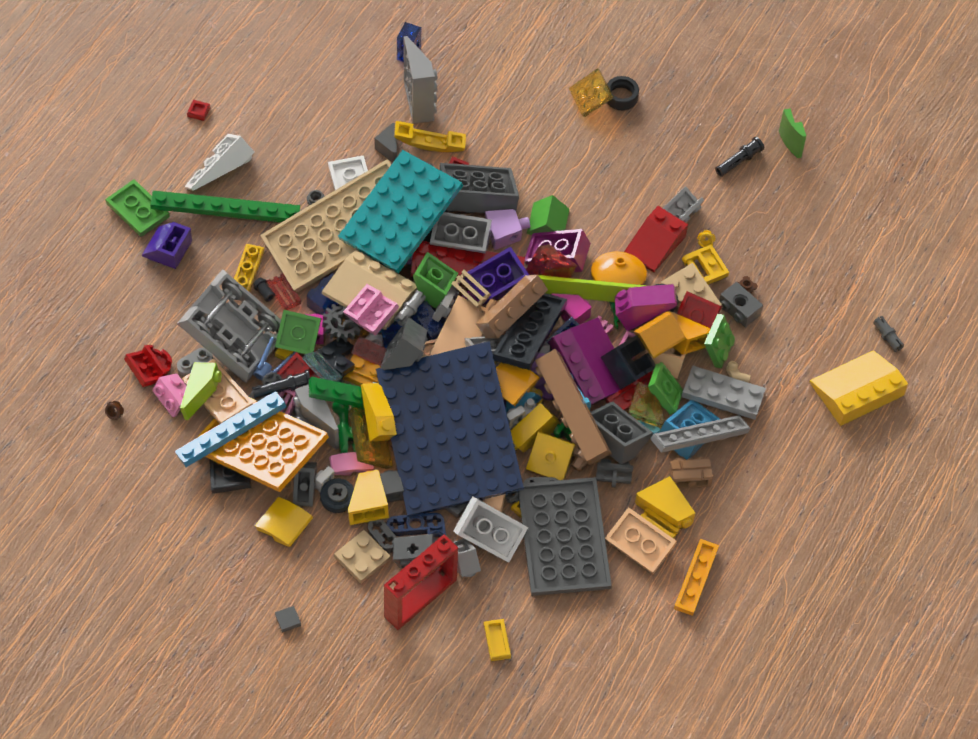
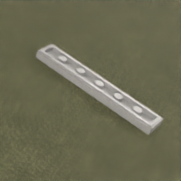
(700, 433)

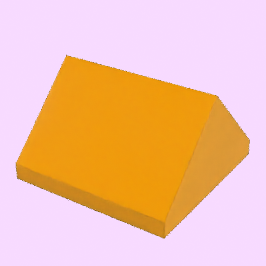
(660, 334)

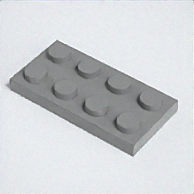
(723, 392)

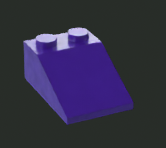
(498, 274)

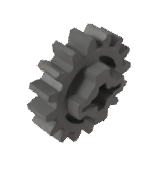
(332, 323)

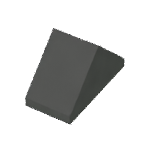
(386, 143)

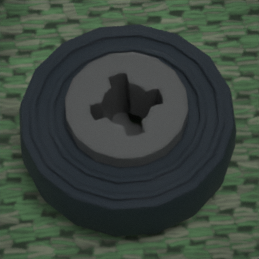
(332, 501)

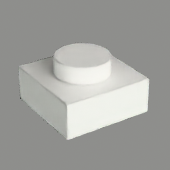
(322, 477)

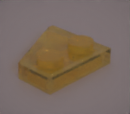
(646, 406)

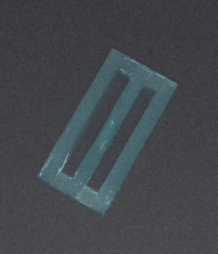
(321, 366)

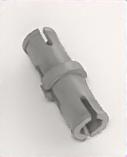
(410, 307)

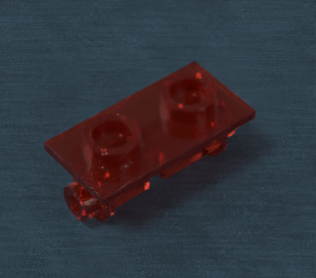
(369, 351)

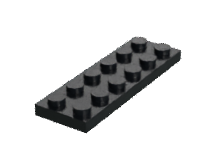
(529, 333)

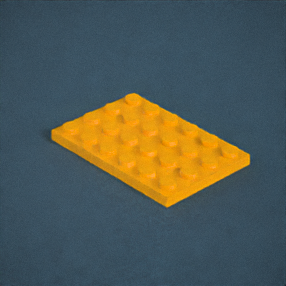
(270, 450)

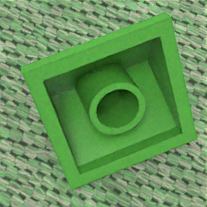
(548, 216)

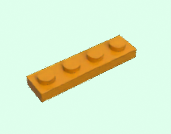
(696, 577)

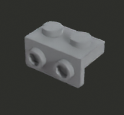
(683, 204)

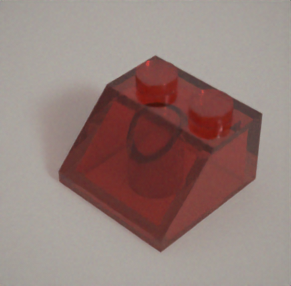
(550, 262)

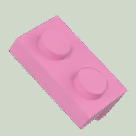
(170, 392)

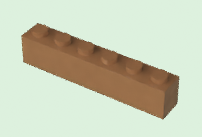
(573, 407)

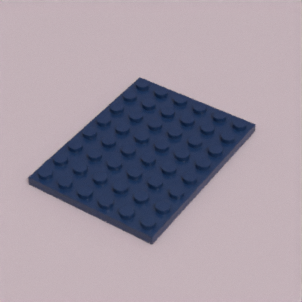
(450, 430)

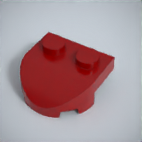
(149, 364)

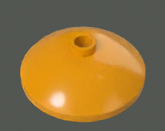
(619, 268)

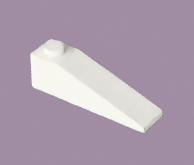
(228, 155)

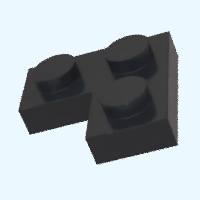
(336, 354)

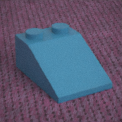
(688, 415)

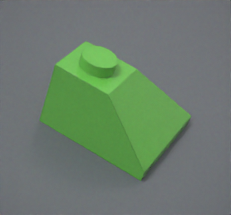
(434, 279)

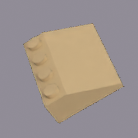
(361, 270)

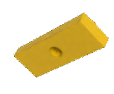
(249, 265)

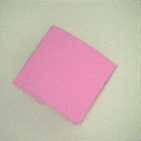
(371, 309)

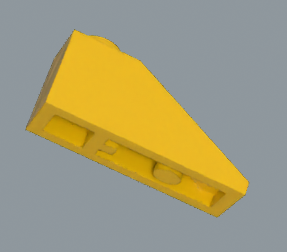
(378, 413)

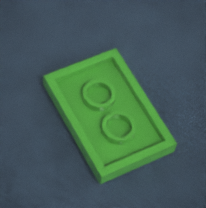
(133, 206)

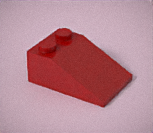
(657, 238)

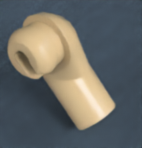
(732, 370)

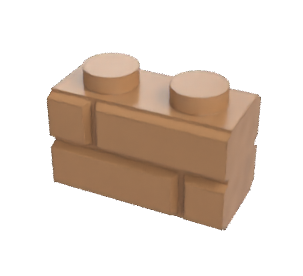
(691, 472)

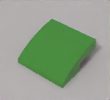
(792, 133)

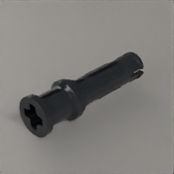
(746, 153)
(290, 383)

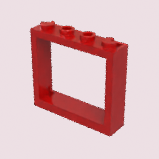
(401, 610)

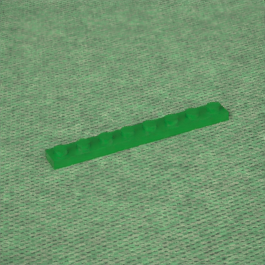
(222, 206)

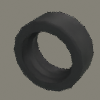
(627, 83)

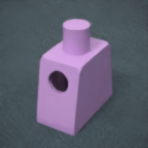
(506, 227)

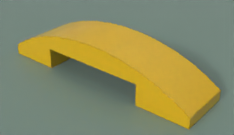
(429, 140)

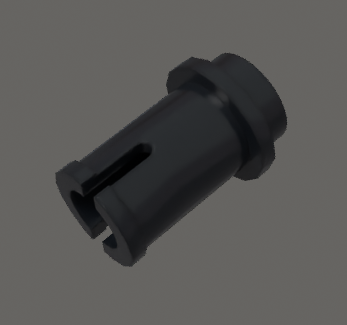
(261, 286)

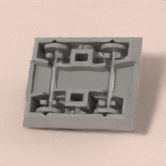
(230, 328)

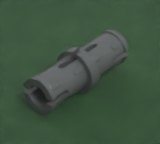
(888, 334)

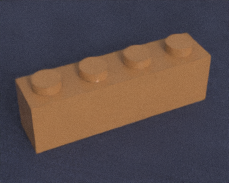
(511, 306)

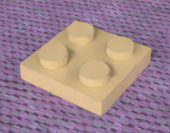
(362, 556)

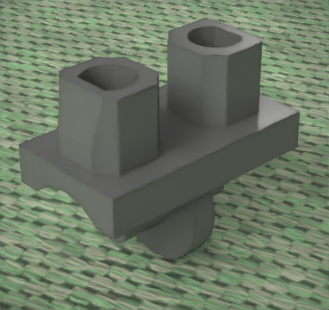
(614, 472)

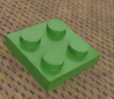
(298, 332)
(719, 341)
(665, 388)

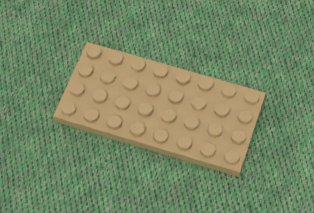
(309, 243)

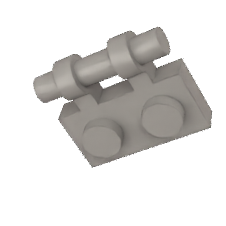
(516, 415)

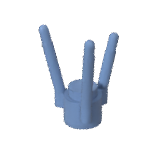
(264, 367)

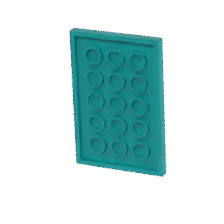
(400, 211)

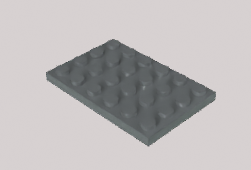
(564, 537)

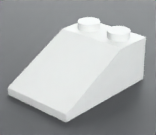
(490, 529)

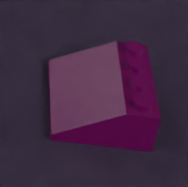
(582, 352)

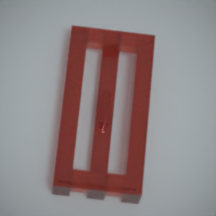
(277, 280)

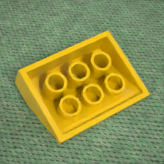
(859, 387)

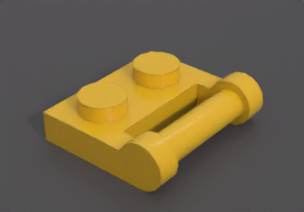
(710, 263)

